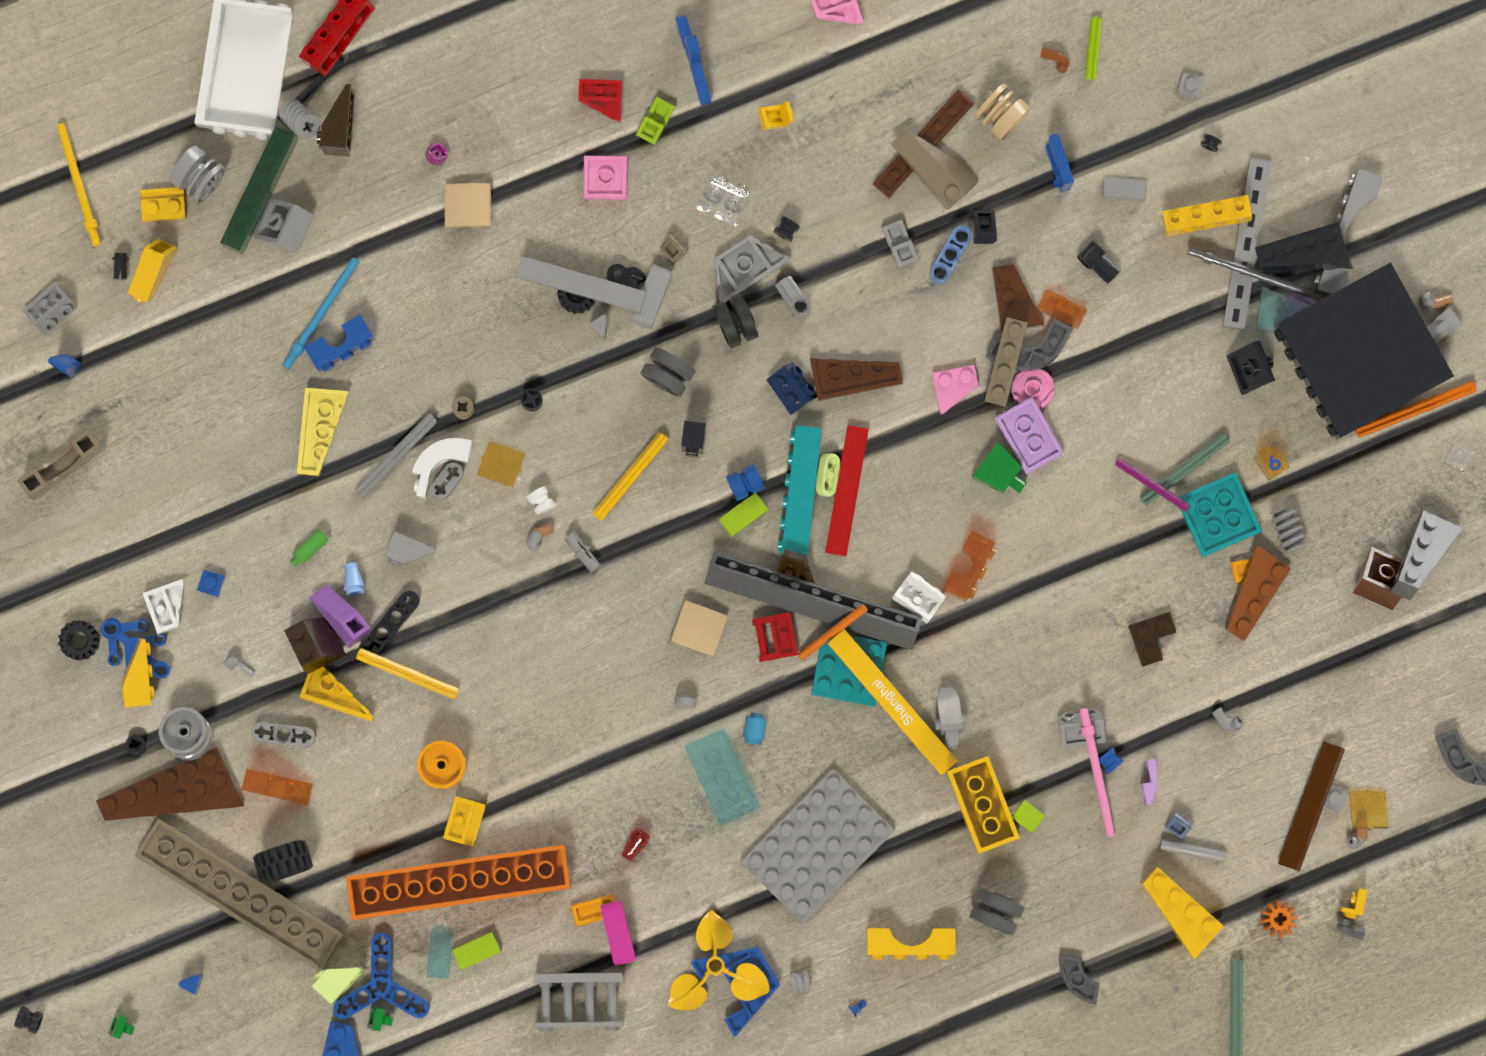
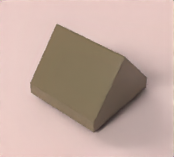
(673, 249)

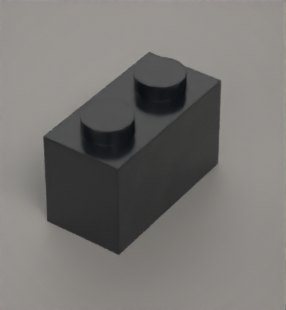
(693, 438)

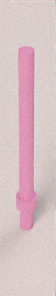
(1088, 730)

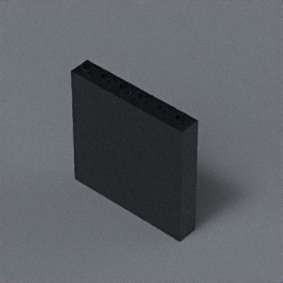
(1362, 351)

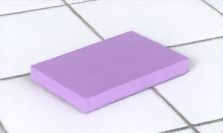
(1029, 435)

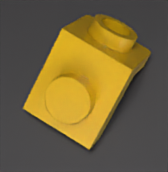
(775, 116)

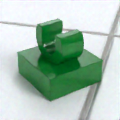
(377, 1019)
(120, 1026)

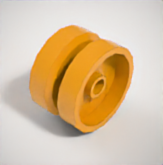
(441, 778)

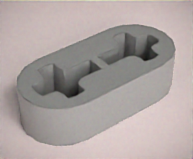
(442, 478)

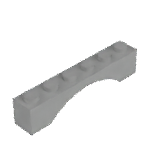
(1362, 191)

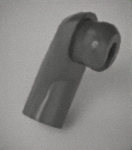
(1350, 931)

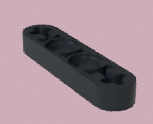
(388, 625)

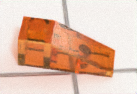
(277, 786)

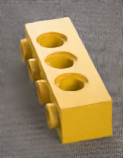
(1207, 215)

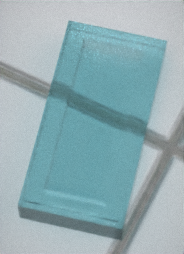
(439, 955)

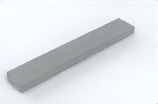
(580, 284)

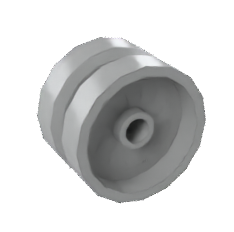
(185, 733)

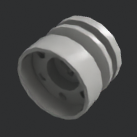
(193, 172)

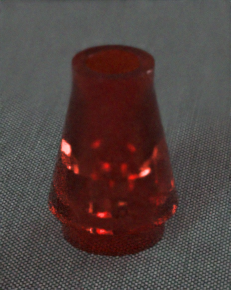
(635, 844)

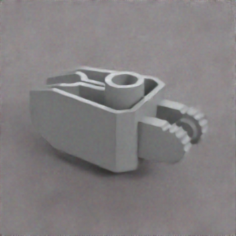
(949, 718)

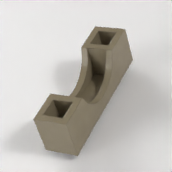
(1005, 361)
(74, 456)

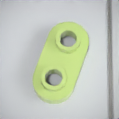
(827, 475)

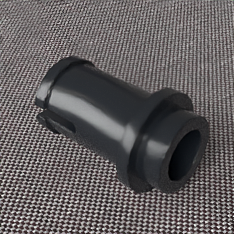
(120, 264)

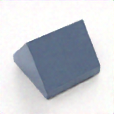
(1178, 825)

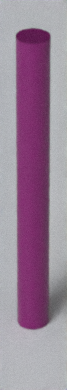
(1152, 485)

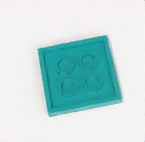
(1219, 515)
(837, 682)

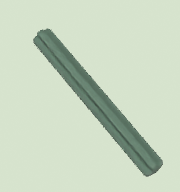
(1187, 467)
(1236, 1007)

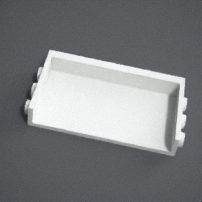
(244, 68)

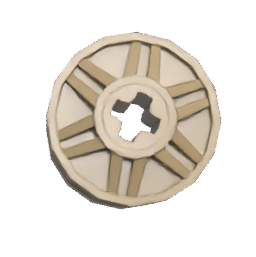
(1001, 112)

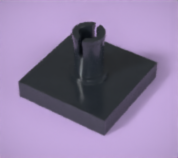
(1251, 367)

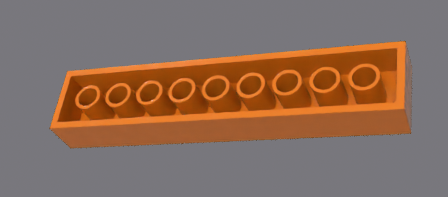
(458, 882)

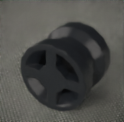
(786, 229)
(529, 396)

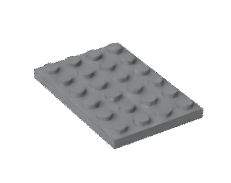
(817, 846)

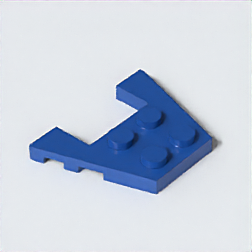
(732, 961)

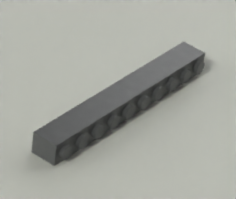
(811, 600)

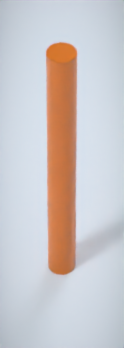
(832, 632)

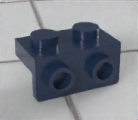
(792, 388)

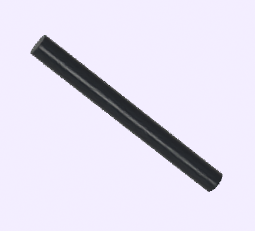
(313, 86)

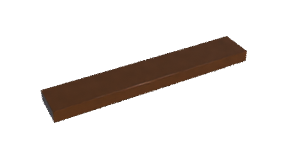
(932, 133)
(1311, 806)

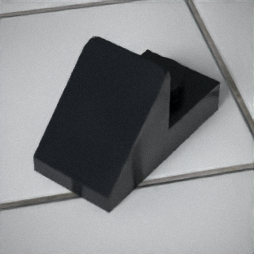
(984, 227)

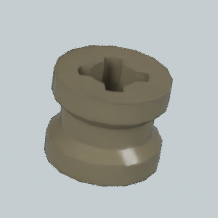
(465, 411)

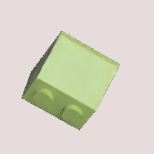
(335, 982)

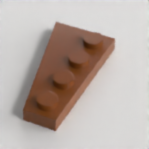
(1260, 584)

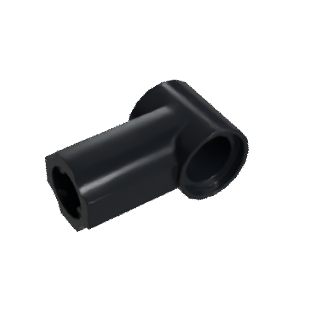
(1094, 258)

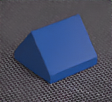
(191, 984)

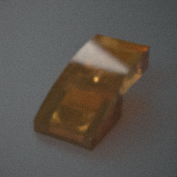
(1062, 309)

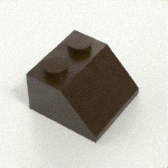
(314, 643)

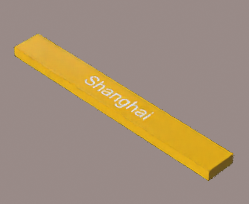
(892, 702)

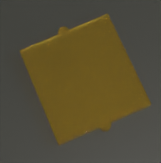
(501, 464)
(1368, 809)

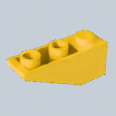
(135, 682)

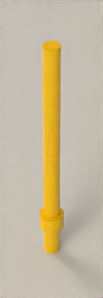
(90, 224)

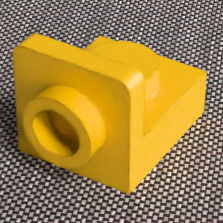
(1358, 901)

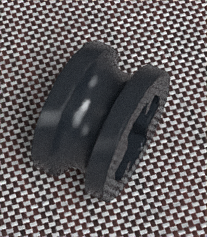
(1210, 143)
(131, 750)

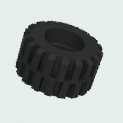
(282, 861)

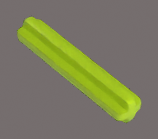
(1093, 48)

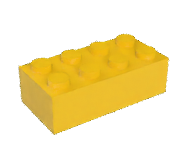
(982, 805)

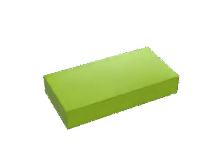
(476, 951)

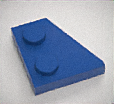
(340, 1041)

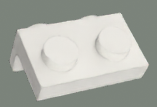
(919, 597)

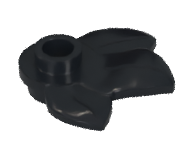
(629, 276)

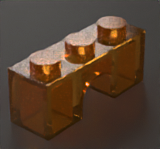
(979, 550)

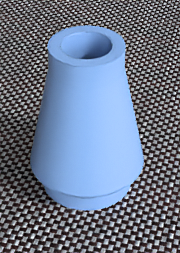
(352, 580)

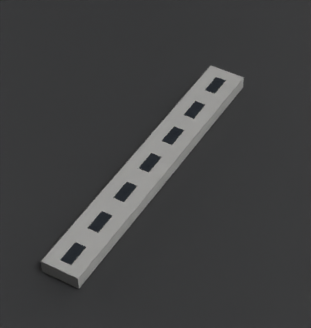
(1246, 241)

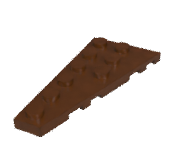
(179, 789)

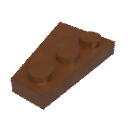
(1013, 297)

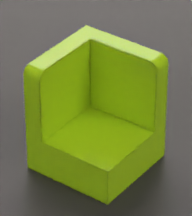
(1027, 816)

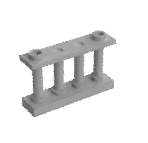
(567, 982)

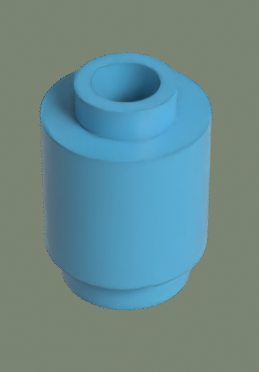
(754, 728)

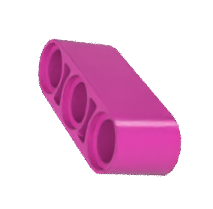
(618, 933)

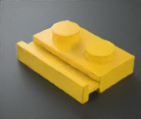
(162, 204)
(464, 821)

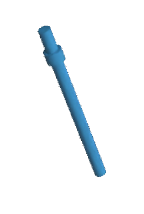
(298, 348)

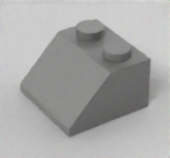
(283, 225)

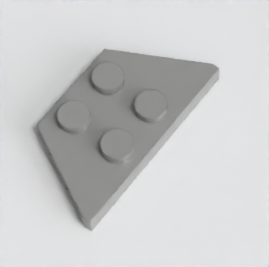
(745, 266)

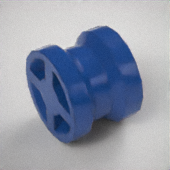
(1110, 760)

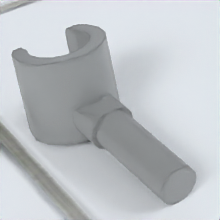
(231, 662)

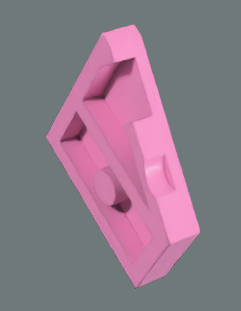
(838, 10)
(953, 386)

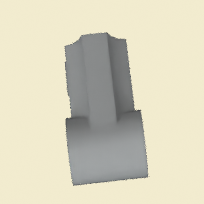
(792, 295)
(1444, 325)

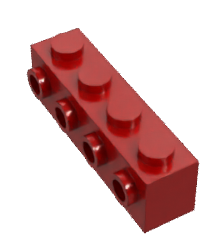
(335, 34)

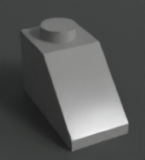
(406, 550)

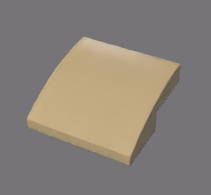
(468, 205)
(698, 628)

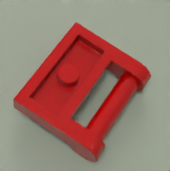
(782, 635)

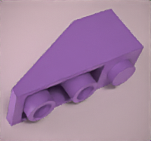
(341, 616)

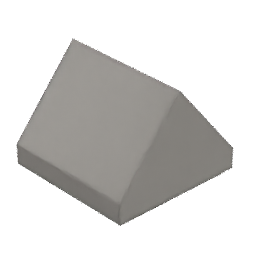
(599, 326)

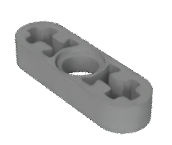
(268, 727)

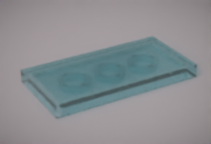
(722, 777)

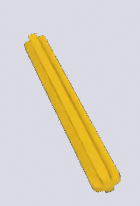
(630, 476)
(407, 673)

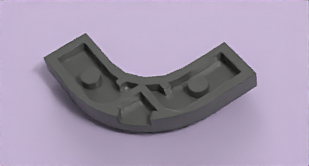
(1042, 353)
(1458, 760)

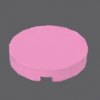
(1033, 384)

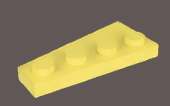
(319, 422)

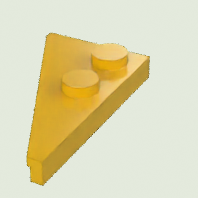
(327, 691)

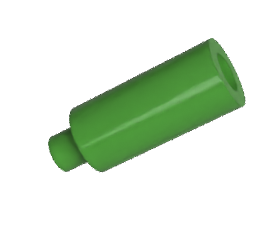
(309, 548)

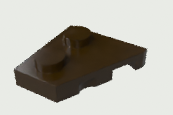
(795, 565)

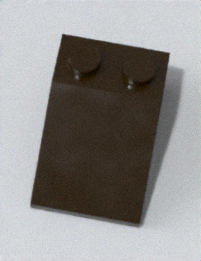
(337, 126)

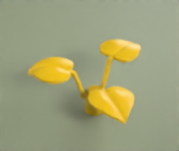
(747, 983)

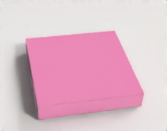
(605, 177)

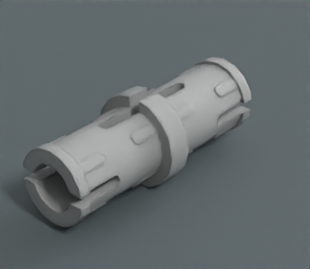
(582, 552)

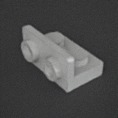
(49, 308)
(1071, 725)

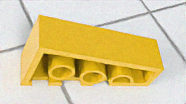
(1182, 913)

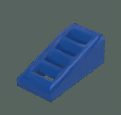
(65, 364)

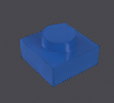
(211, 583)

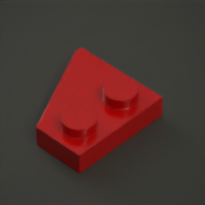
(602, 96)

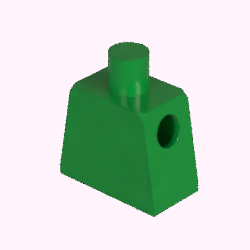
(999, 471)

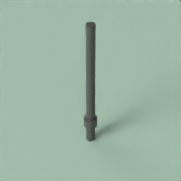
(1209, 257)

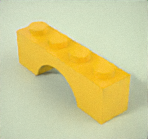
(939, 942)

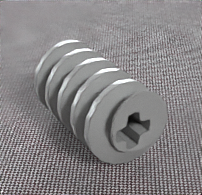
(299, 119)
(1289, 529)

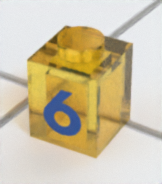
(1271, 462)

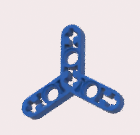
(694, 58)
(391, 988)

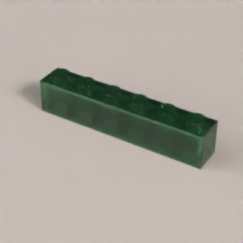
(259, 190)

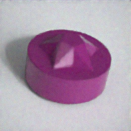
(436, 153)

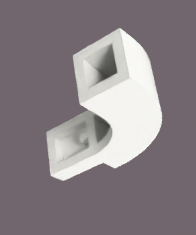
(436, 454)

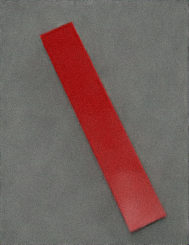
(846, 491)

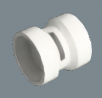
(541, 501)

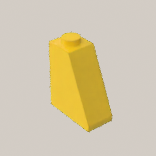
(151, 270)

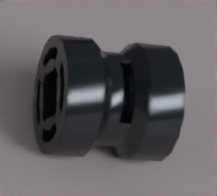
(29, 1020)

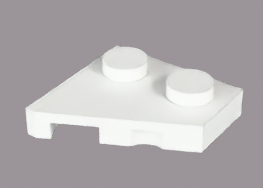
(165, 606)

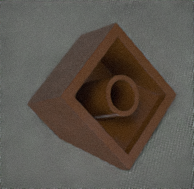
(1377, 578)

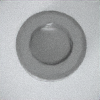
(685, 702)

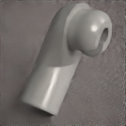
(1226, 722)

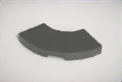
(1077, 980)

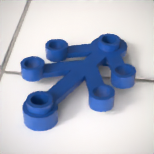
(130, 643)

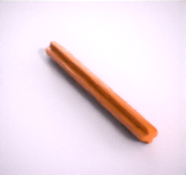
(1417, 408)

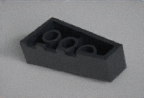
(1306, 251)

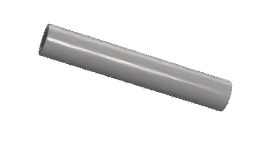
(1193, 850)

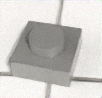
(1190, 86)
(1336, 799)

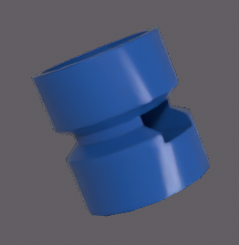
(745, 482)

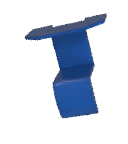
(858, 1007)

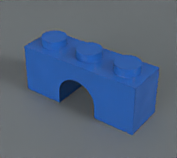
(357, 337)

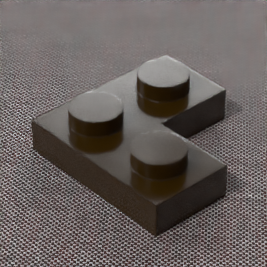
(1145, 635)

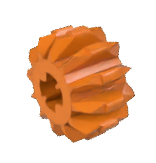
(1273, 913)

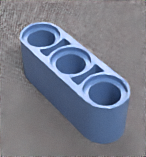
(951, 245)

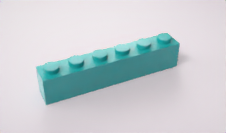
(801, 490)

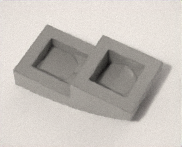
(899, 243)

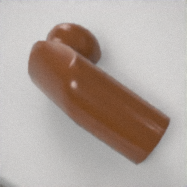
(1058, 57)

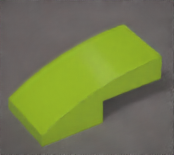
(656, 120)
(743, 514)

